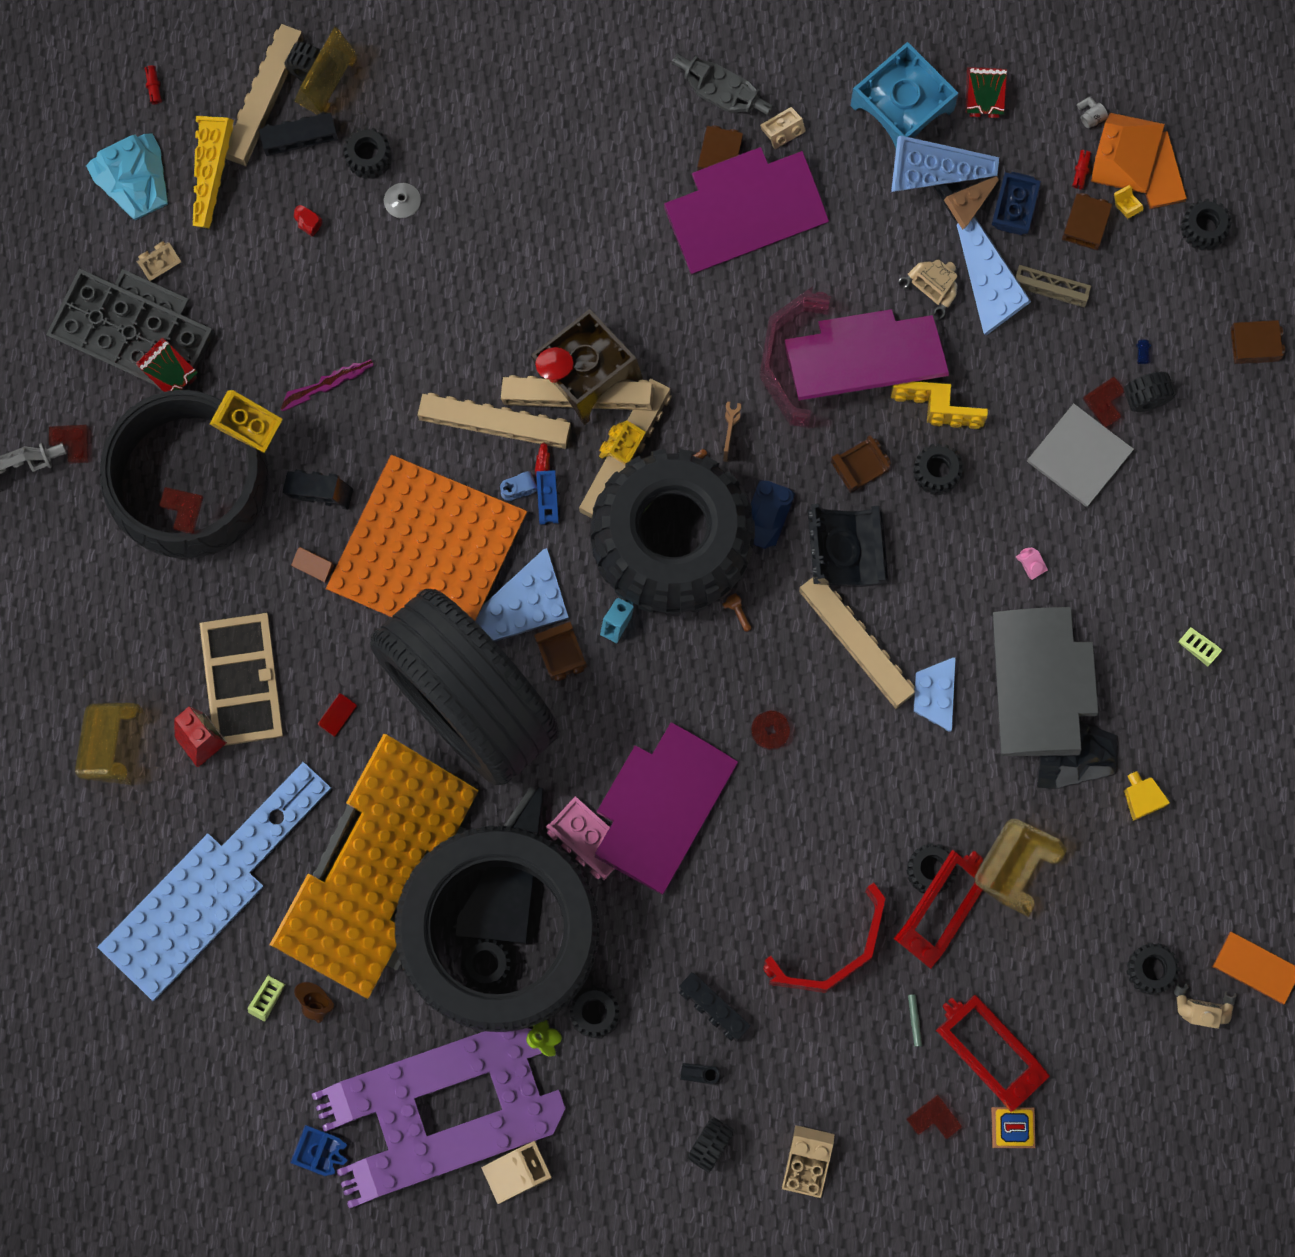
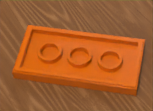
(1165, 181)
(1256, 967)

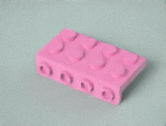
(582, 834)

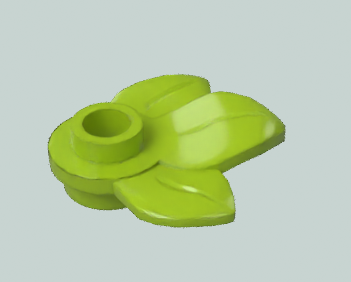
(544, 1038)

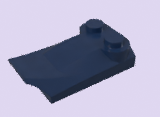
(1016, 203)
(770, 511)

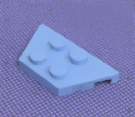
(935, 693)

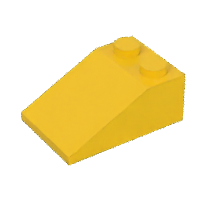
(245, 421)

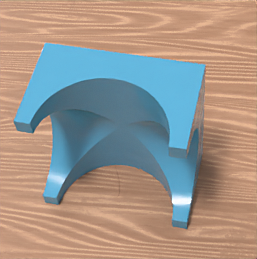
(904, 94)

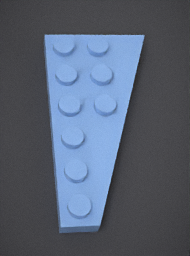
(932, 164)
(993, 283)

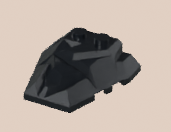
(1095, 760)

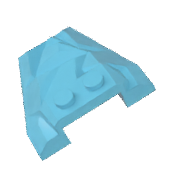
(132, 174)

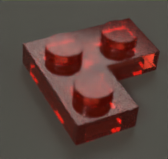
(1100, 401)
(75, 438)
(186, 504)
(934, 1113)

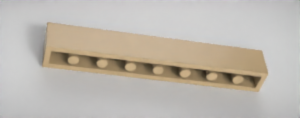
(262, 96)
(542, 392)
(644, 420)
(494, 421)
(858, 642)

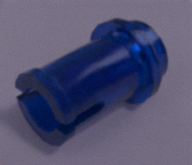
(1143, 351)

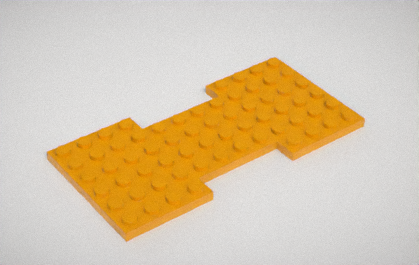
(346, 922)

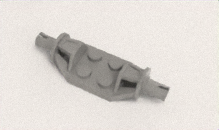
(29, 454)

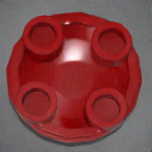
(554, 364)

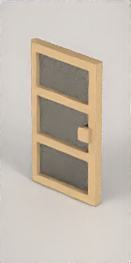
(241, 678)

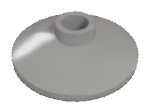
(402, 208)

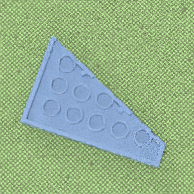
(524, 602)

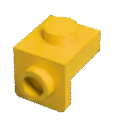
(1127, 202)

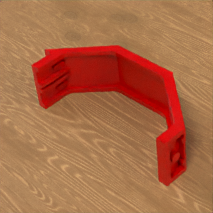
(780, 979)

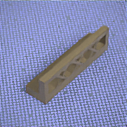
(1051, 289)

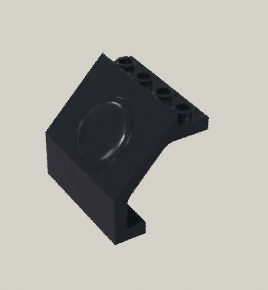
(848, 547)

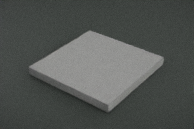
(1080, 455)

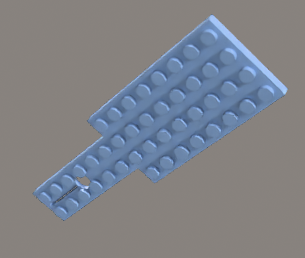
(205, 891)

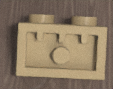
(783, 127)
(158, 261)

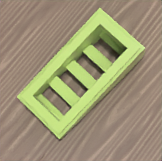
(1203, 641)
(263, 1015)

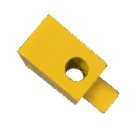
(1144, 796)

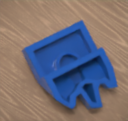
(318, 1151)

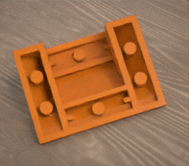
(1127, 152)

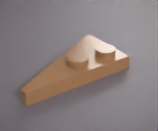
(968, 201)

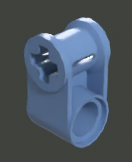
(520, 485)

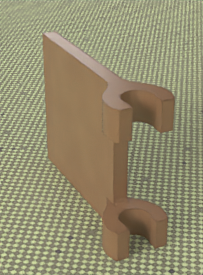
(729, 416)

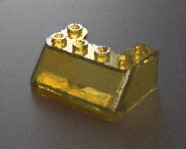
(1013, 862)

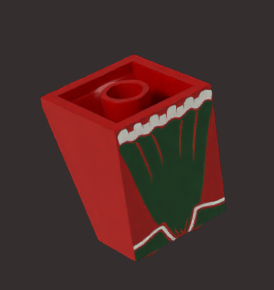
(985, 91)
(167, 367)
(197, 735)

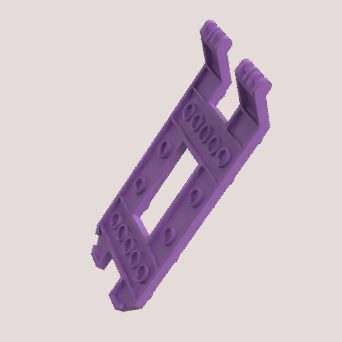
(419, 1157)

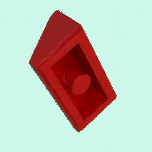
(337, 714)

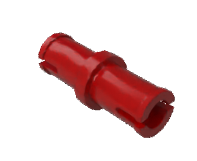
(153, 84)
(1081, 169)

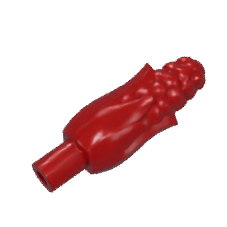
(543, 459)

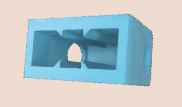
(616, 619)

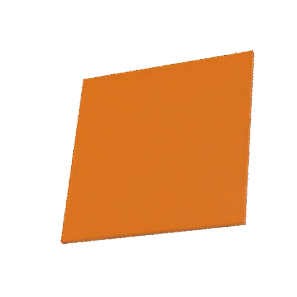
(425, 536)

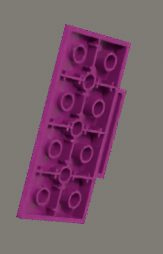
(744, 208)
(865, 354)
(661, 806)

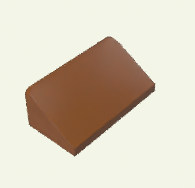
(312, 564)

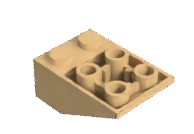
(808, 1161)
(516, 1172)

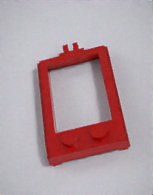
(913, 940)
(1022, 1086)

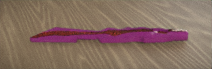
(325, 384)

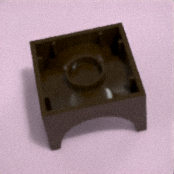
(597, 359)

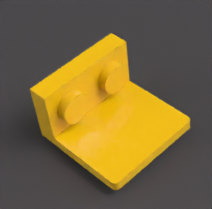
(622, 442)

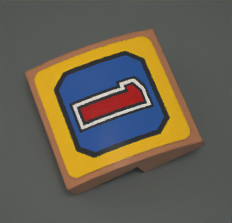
(1013, 1128)

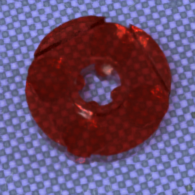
(765, 720)

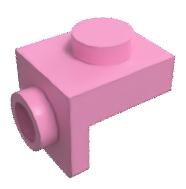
(1032, 562)

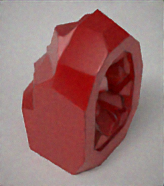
(307, 220)

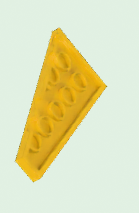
(209, 163)

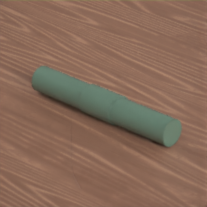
(915, 1023)

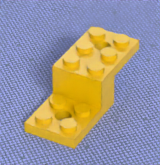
(939, 404)

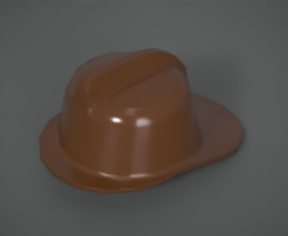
(313, 1001)

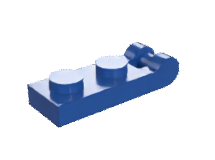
(547, 496)

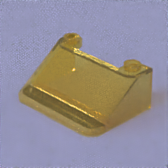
(326, 73)
(99, 742)

